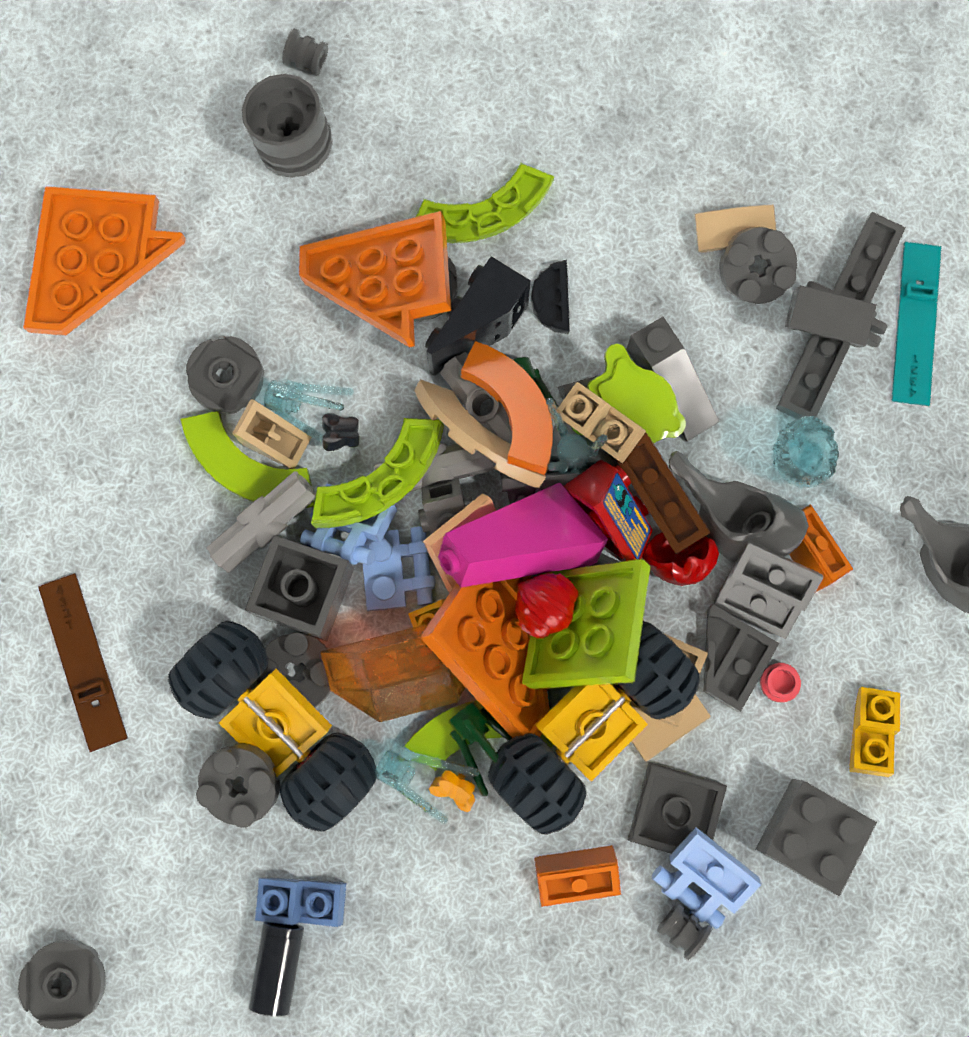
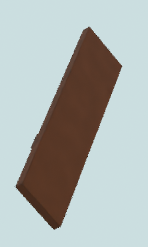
(82, 662)

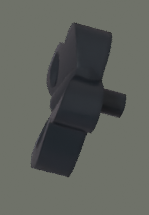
(339, 432)

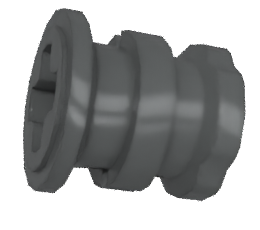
(304, 52)
(684, 931)

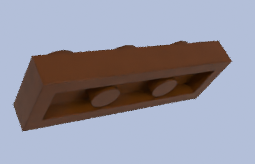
(663, 495)

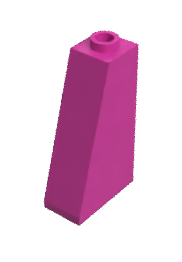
(523, 540)

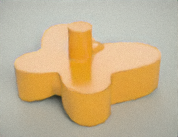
(456, 788)

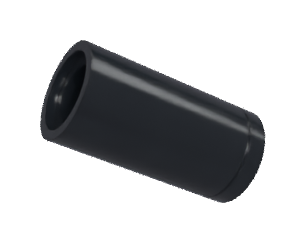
(276, 969)

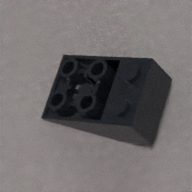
(483, 314)

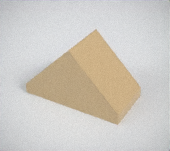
(270, 435)

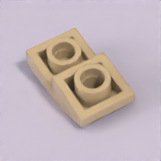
(719, 226)
(596, 417)

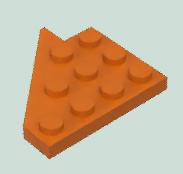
(91, 252)
(384, 273)
(487, 652)

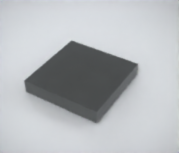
(673, 806)

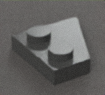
(734, 658)

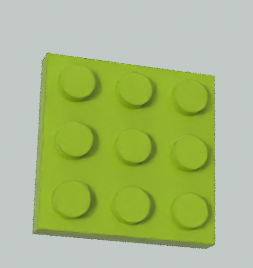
(603, 634)

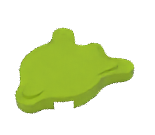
(638, 395)

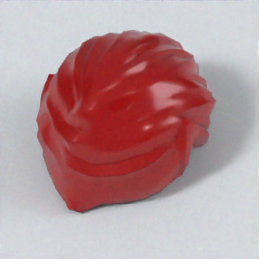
(685, 567)
(545, 604)

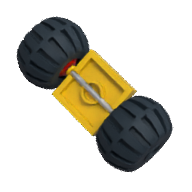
(277, 720)
(590, 731)

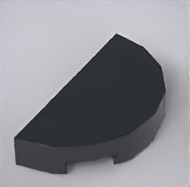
(551, 299)

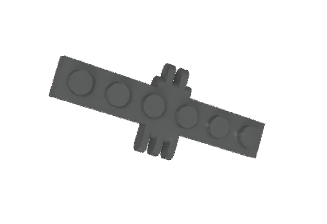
(857, 281)

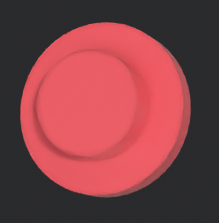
(780, 682)

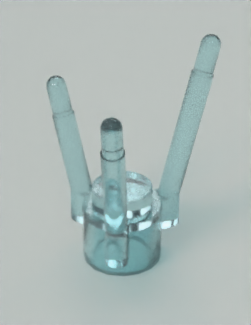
(289, 396)
(571, 448)
(398, 773)

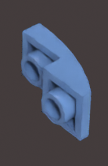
(300, 901)

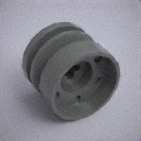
(287, 125)

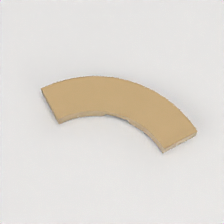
(469, 432)

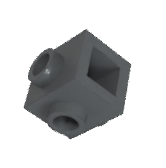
(441, 503)

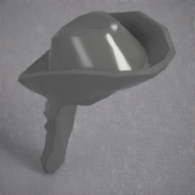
(734, 506)
(943, 553)

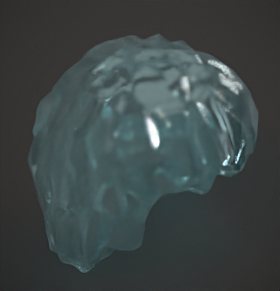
(806, 452)

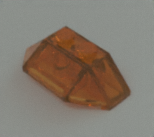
(391, 675)

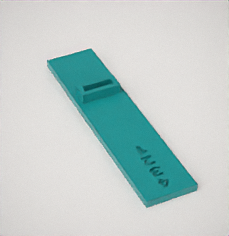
(916, 324)

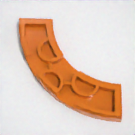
(522, 400)

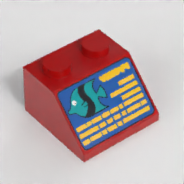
(609, 503)

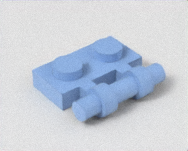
(353, 548)
(385, 578)
(713, 870)

